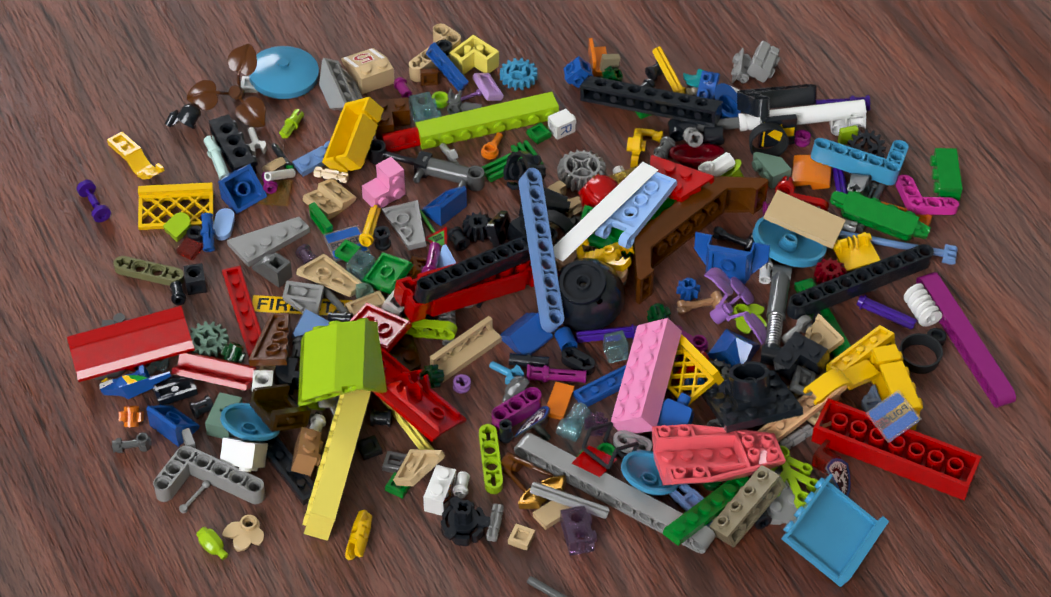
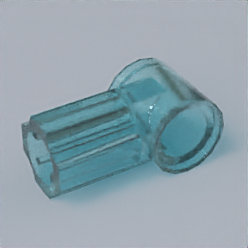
(572, 425)

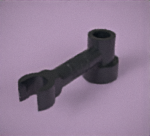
(721, 234)

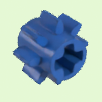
(688, 289)

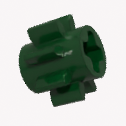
(612, 74)
(658, 312)
(233, 352)
(435, 375)

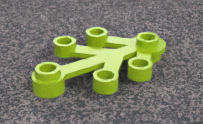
(792, 477)

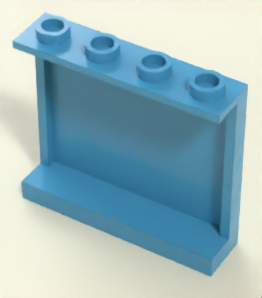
(833, 532)

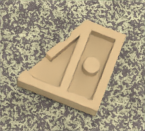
(417, 465)

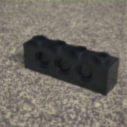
(232, 143)

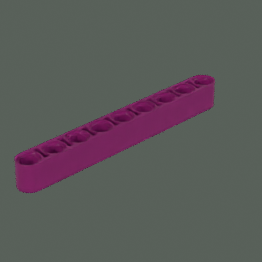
(968, 343)

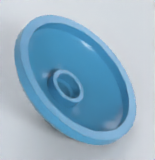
(245, 423)
(643, 474)

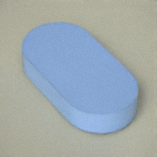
(223, 224)

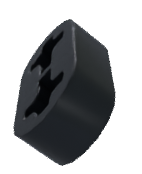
(578, 360)

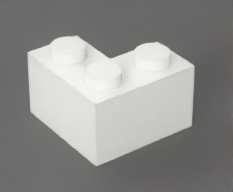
(244, 454)

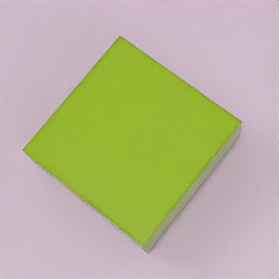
(846, 133)

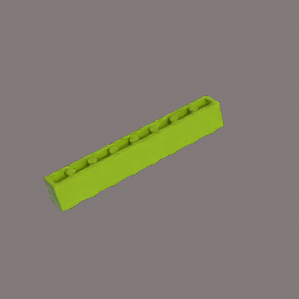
(486, 120)

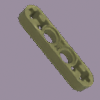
(165, 278)

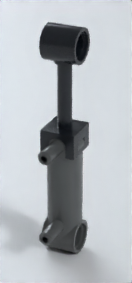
(426, 165)

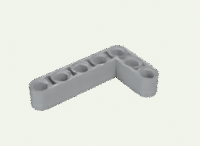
(205, 467)

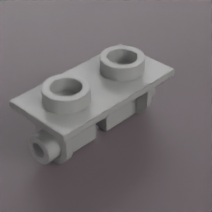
(741, 64)

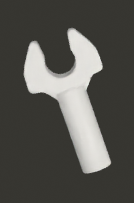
(255, 142)

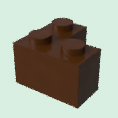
(395, 113)

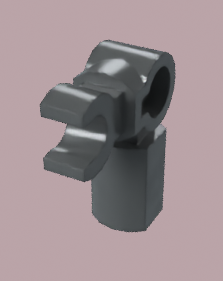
(456, 105)

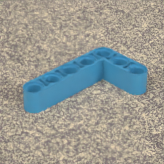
(860, 162)

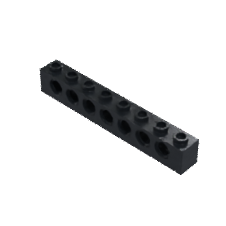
(651, 101)

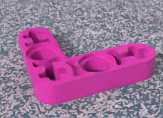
(922, 205)

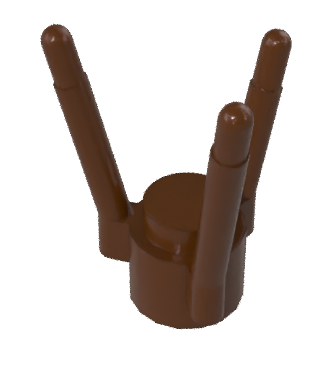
(513, 463)

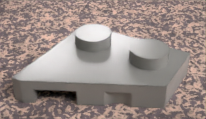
(303, 296)

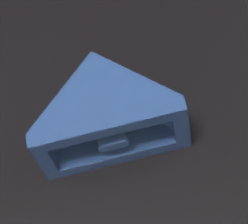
(307, 322)

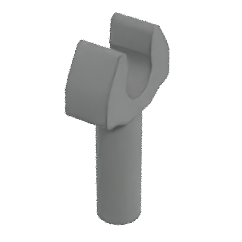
(450, 154)
(802, 325)

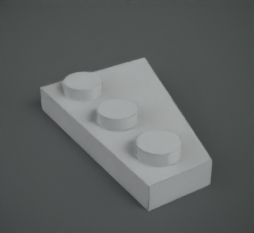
(407, 223)

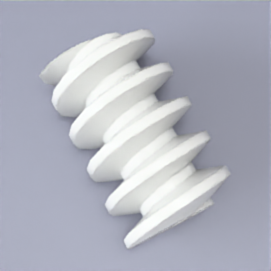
(922, 305)

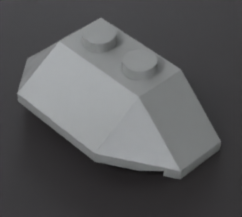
(337, 85)

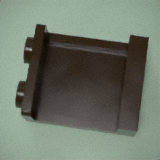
(278, 409)

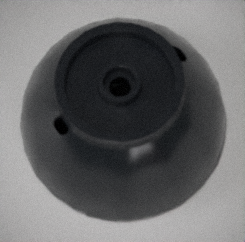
(580, 303)

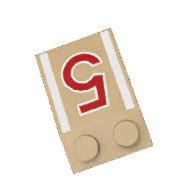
(369, 70)

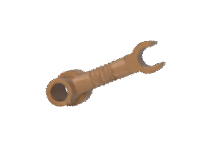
(686, 306)

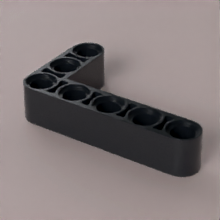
(760, 101)

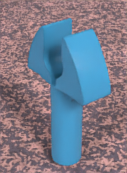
(509, 373)

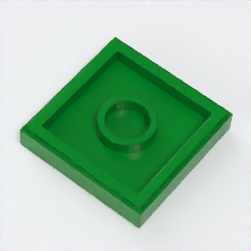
(386, 272)

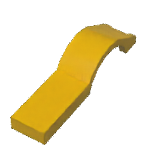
(134, 156)
(836, 378)

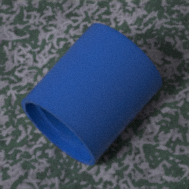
(565, 338)

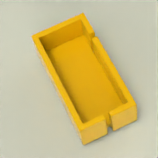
(353, 135)
(894, 376)

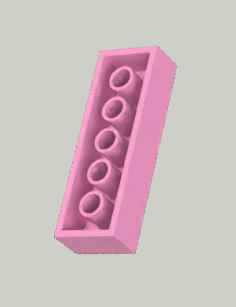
(646, 376)

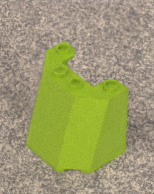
(340, 361)

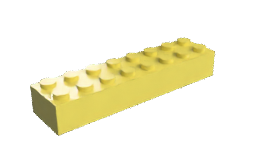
(335, 464)

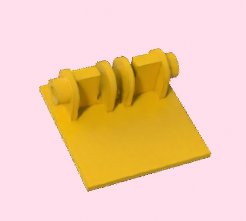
(856, 252)

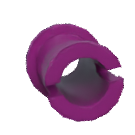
(401, 85)
(269, 186)

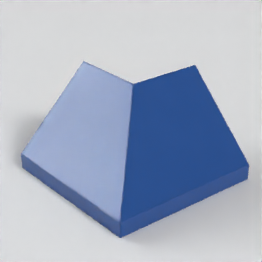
(241, 189)
(733, 348)

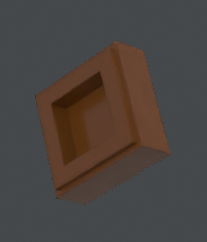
(429, 76)

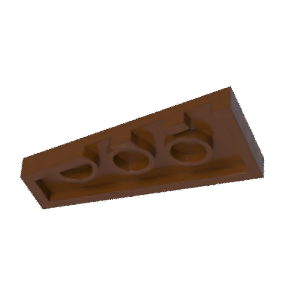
(273, 342)

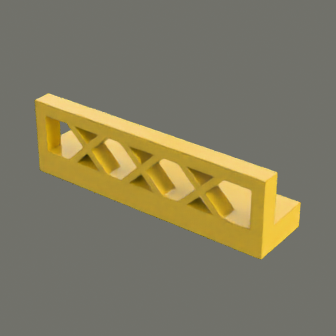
(862, 349)

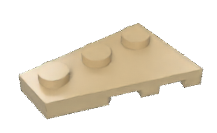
(329, 274)
(824, 334)

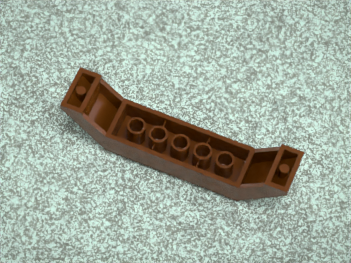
(683, 219)

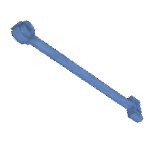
(949, 253)

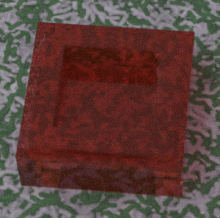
(189, 248)

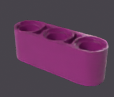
(518, 407)

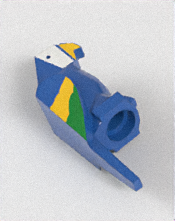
(132, 383)

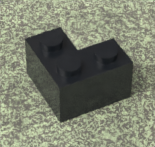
(802, 352)

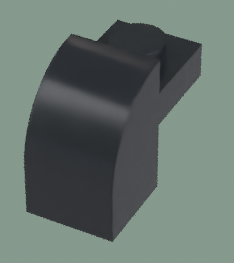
(289, 374)

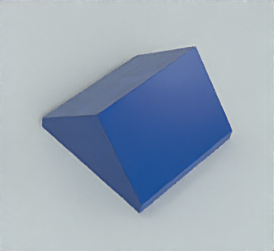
(446, 205)
(526, 334)
(170, 422)

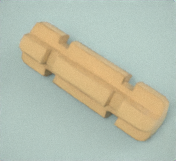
(330, 173)

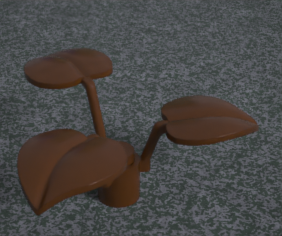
(252, 110)

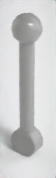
(183, 508)

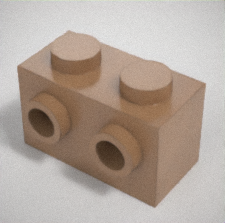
(306, 451)

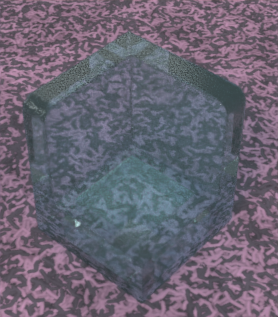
(615, 346)

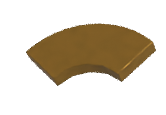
(532, 501)

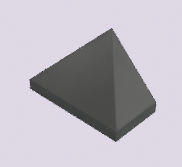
(801, 379)

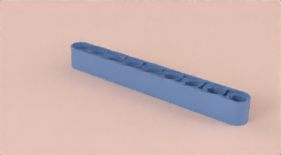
(532, 185)

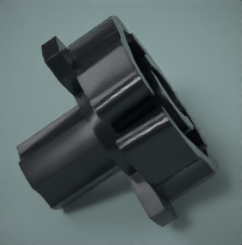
(516, 168)
(462, 521)

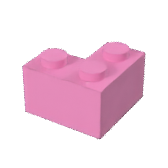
(387, 186)

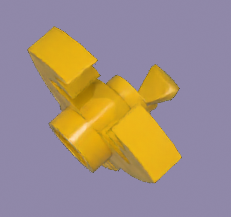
(637, 144)
(609, 254)

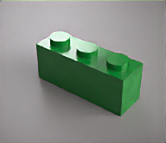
(946, 173)

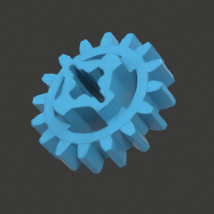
(517, 72)

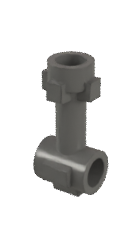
(142, 441)

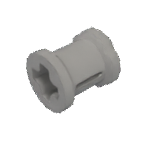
(697, 137)

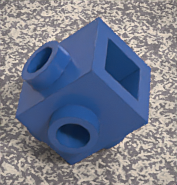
(577, 71)

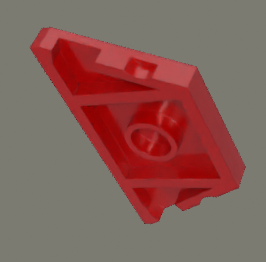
(688, 179)

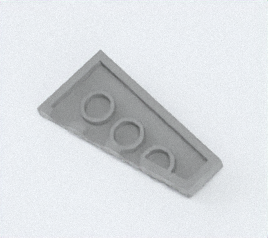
(268, 240)

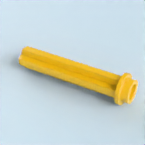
(668, 70)
(366, 238)

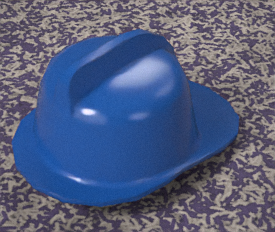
(729, 100)

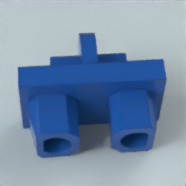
(707, 84)

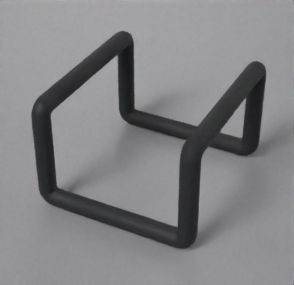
(616, 451)

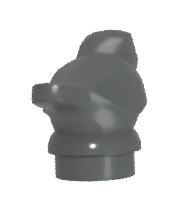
(515, 386)

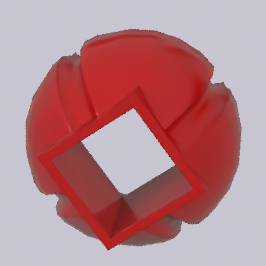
(596, 190)

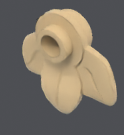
(244, 535)

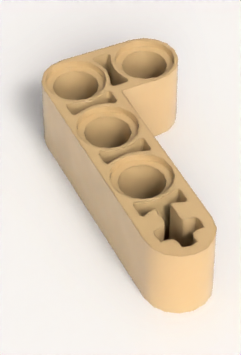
(422, 61)

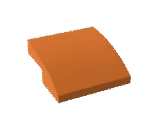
(809, 172)

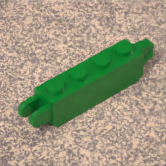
(879, 216)

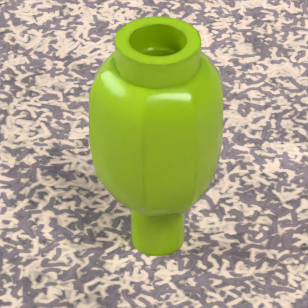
(211, 542)

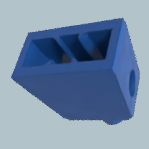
(676, 411)

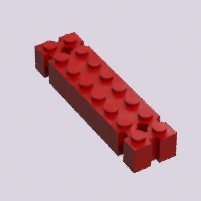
(501, 284)

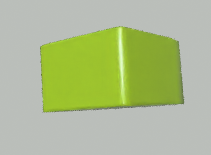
(177, 226)

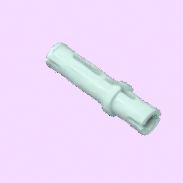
(214, 153)

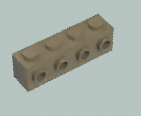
(747, 506)

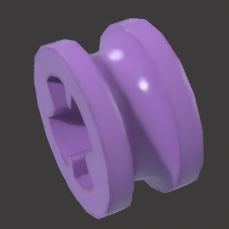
(466, 381)

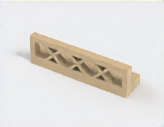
(466, 350)

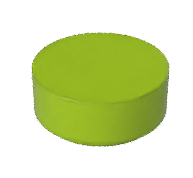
(441, 99)

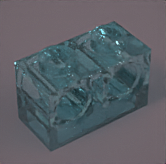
(423, 107)

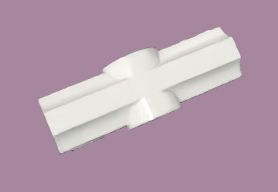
(718, 166)

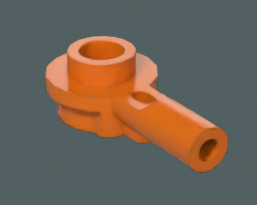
(490, 149)

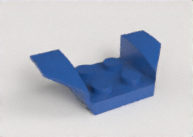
(731, 261)

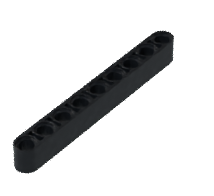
(474, 269)
(860, 281)

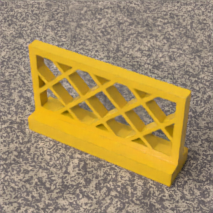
(175, 194)
(701, 364)

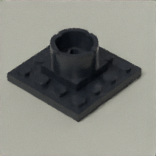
(751, 398)

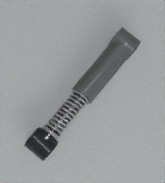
(776, 312)

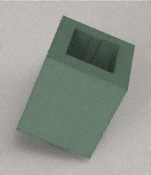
(771, 168)

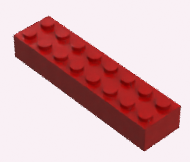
(908, 455)

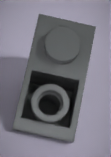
(274, 268)

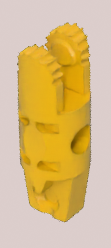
(359, 535)

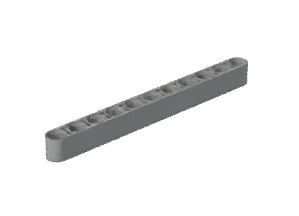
(608, 489)

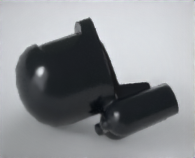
(188, 115)

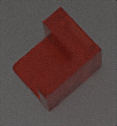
(823, 456)

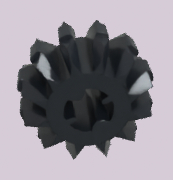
(476, 226)

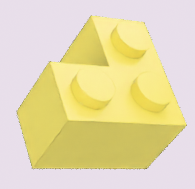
(475, 54)

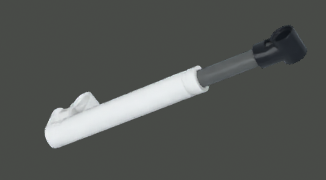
(838, 114)

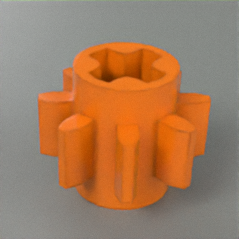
(131, 416)

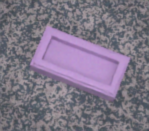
(487, 86)

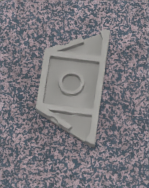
(783, 507)

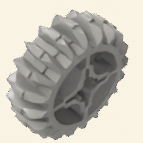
(581, 165)

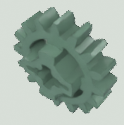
(209, 339)

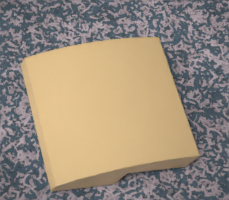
(330, 198)

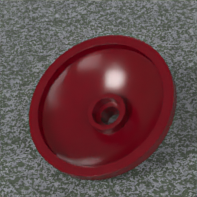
(695, 156)

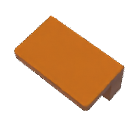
(595, 55)

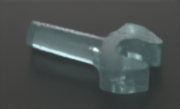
(156, 365)

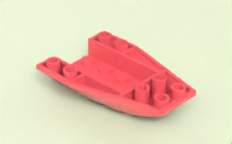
(710, 454)

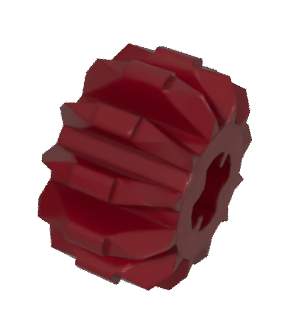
(828, 270)

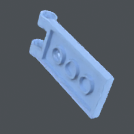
(642, 205)

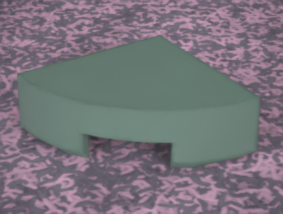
(363, 289)

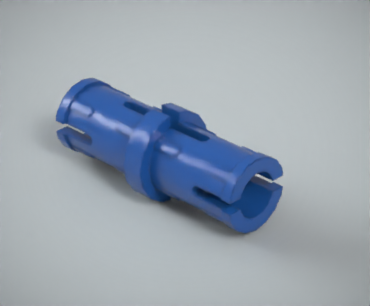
(207, 232)

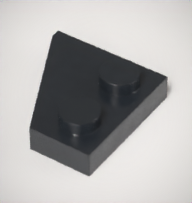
(498, 228)
(174, 389)

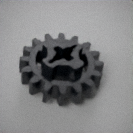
(873, 148)

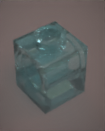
(360, 264)

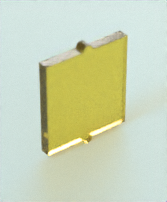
(281, 196)

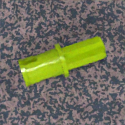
(291, 124)

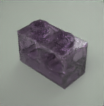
(575, 530)

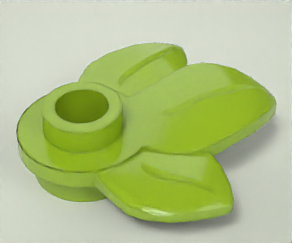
(740, 321)

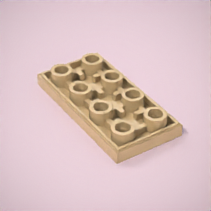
(804, 219)

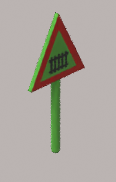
(439, 236)

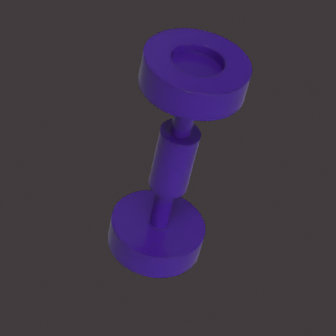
(100, 212)

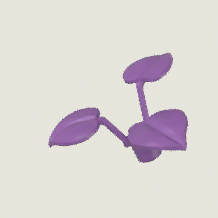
(724, 311)

